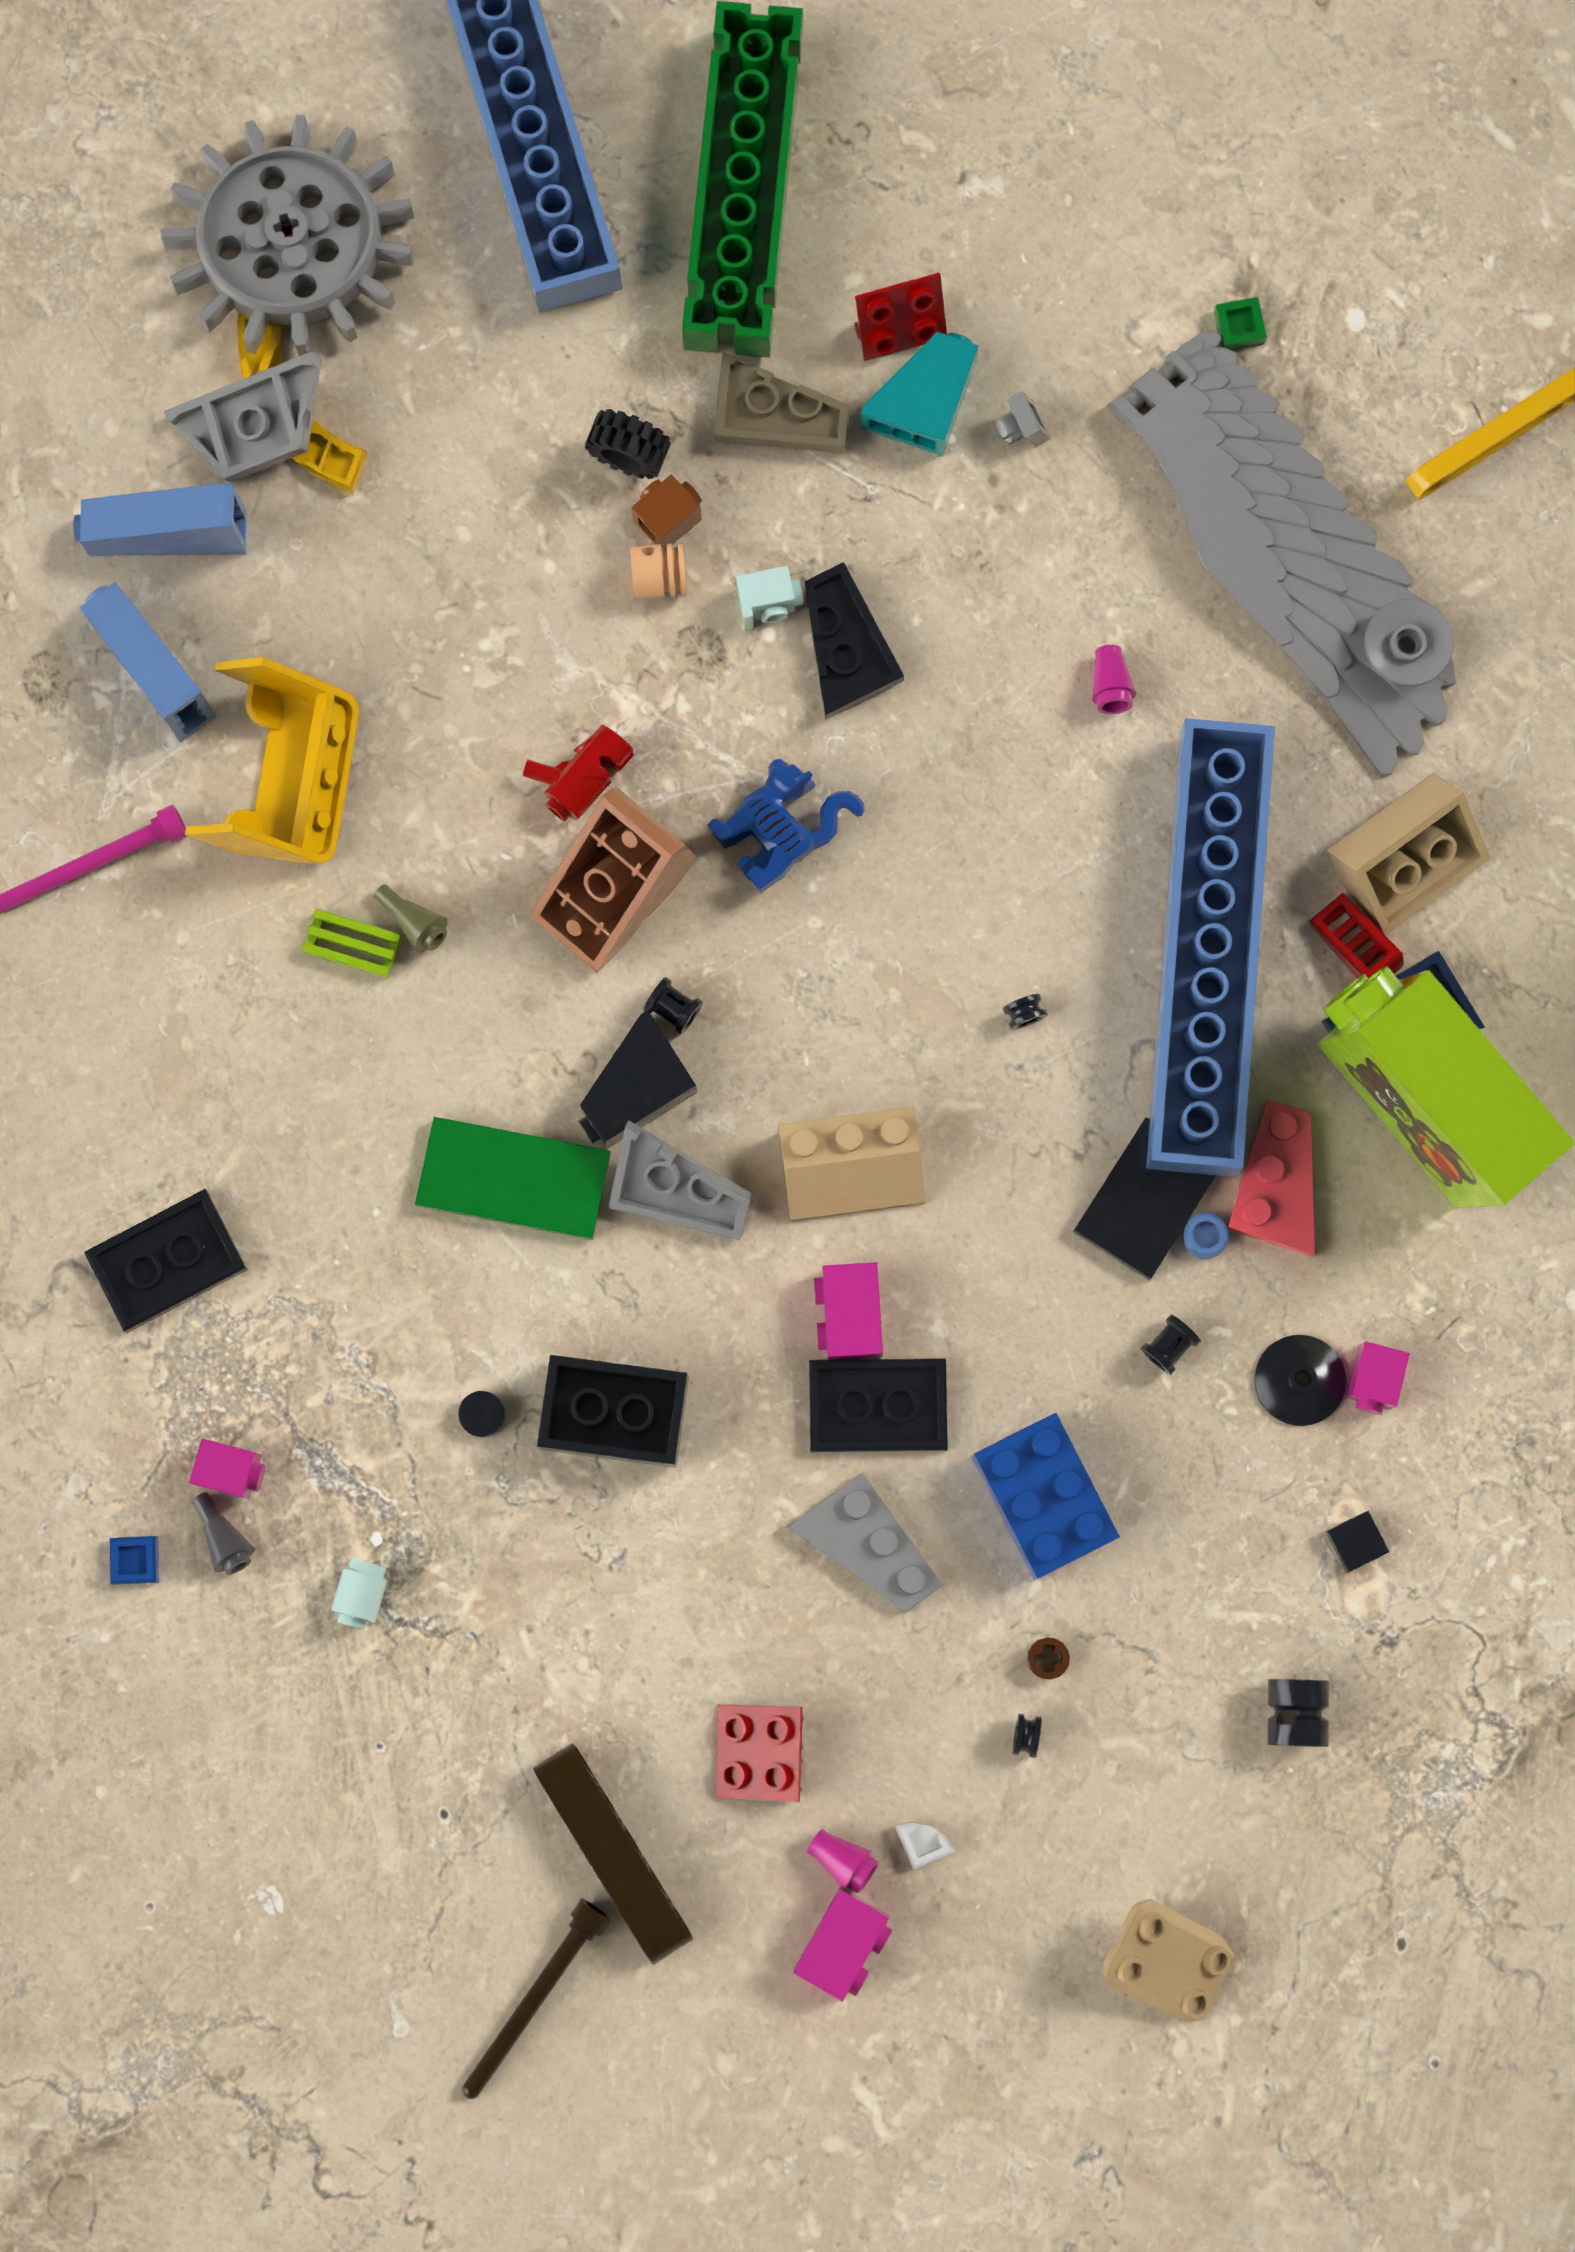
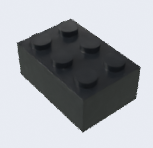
(613, 1411)

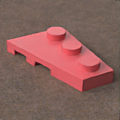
(1277, 1182)

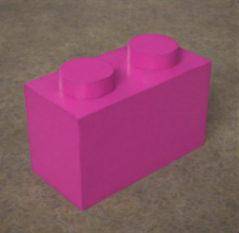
(851, 1311)
(842, 1945)

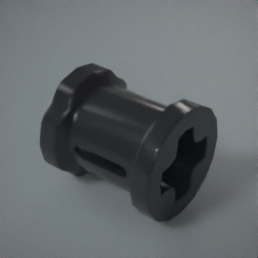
(673, 1005)
(1170, 1344)

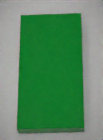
(513, 1178)

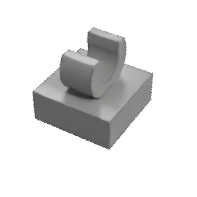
(1023, 423)

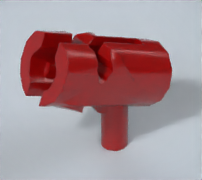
(583, 779)

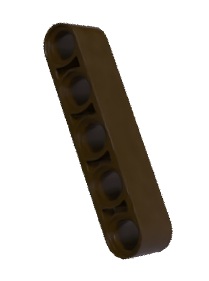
(613, 1853)

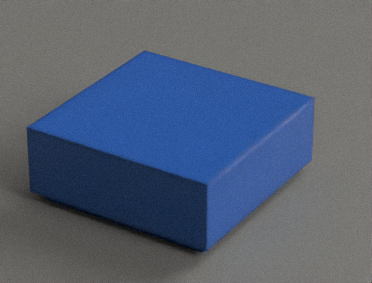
(134, 1560)

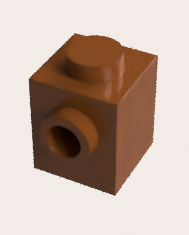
(667, 510)

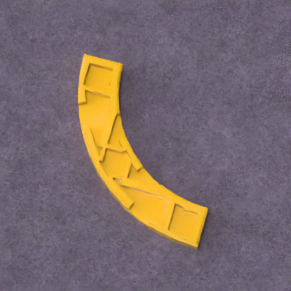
(327, 456)

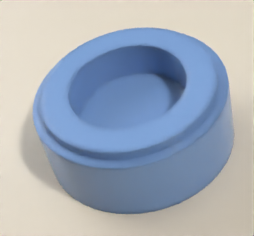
(1205, 1235)

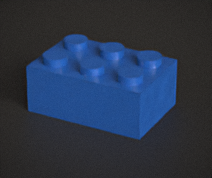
(1045, 1496)

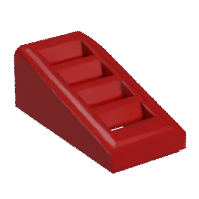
(1369, 932)

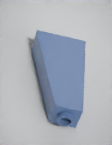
(164, 522)
(147, 660)

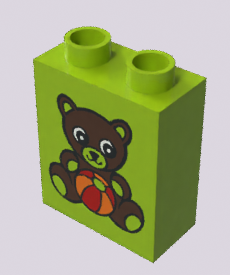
(1441, 1088)

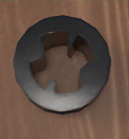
(1025, 1011)
(1026, 1735)

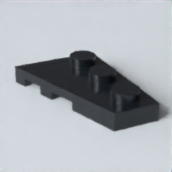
(847, 642)

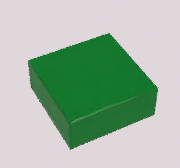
(1240, 323)

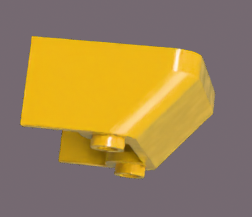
(302, 765)

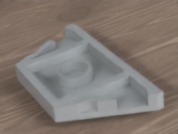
(253, 419)

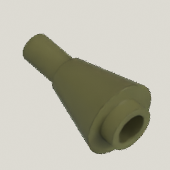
(421, 926)

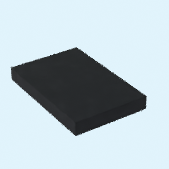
(1141, 1208)
(165, 1261)
(878, 1405)

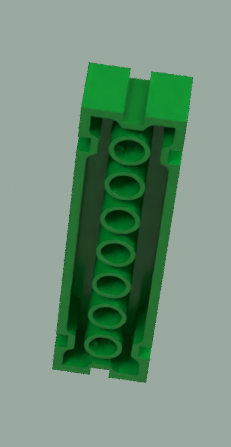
(743, 179)

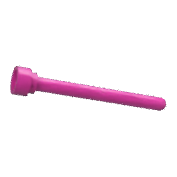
(164, 827)

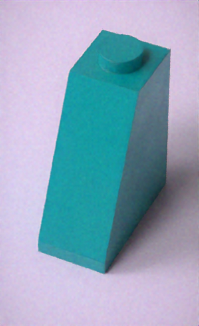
(924, 394)

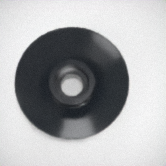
(1281, 1394)

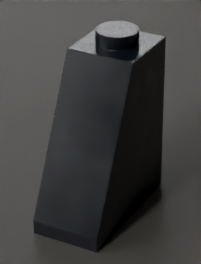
(636, 1084)

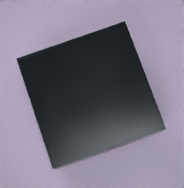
(1357, 1541)

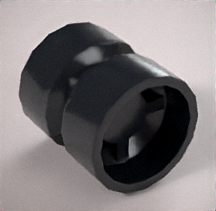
(1298, 1712)

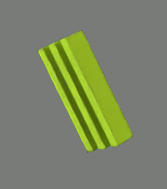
(315, 931)

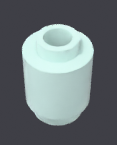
(359, 1593)

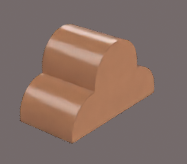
(611, 879)

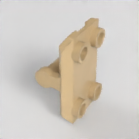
(1168, 1961)

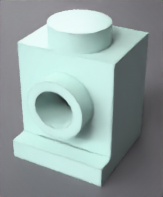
(768, 595)

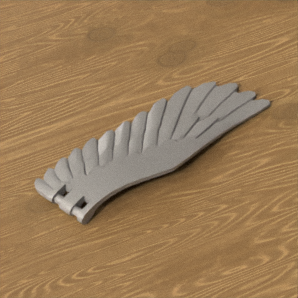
(1281, 538)

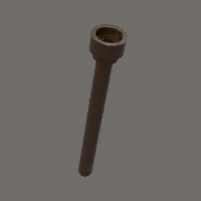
(586, 1923)

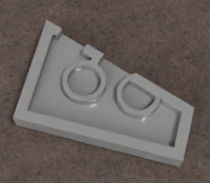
(675, 1188)
(869, 1542)

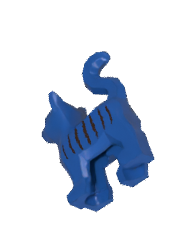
(777, 831)

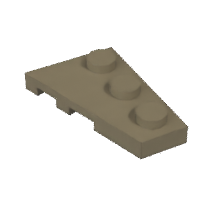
(774, 413)

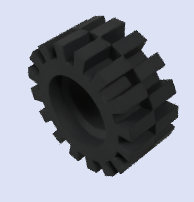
(627, 444)

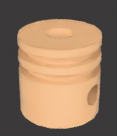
(658, 570)

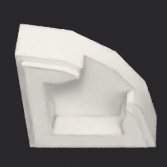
(923, 1843)

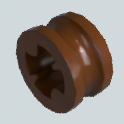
(1058, 1668)

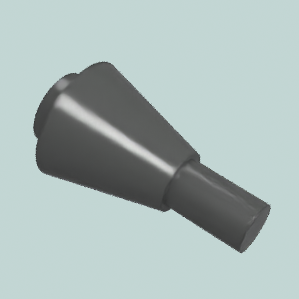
(226, 1545)

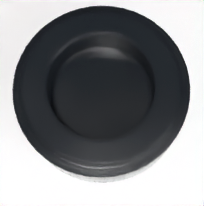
(481, 1414)

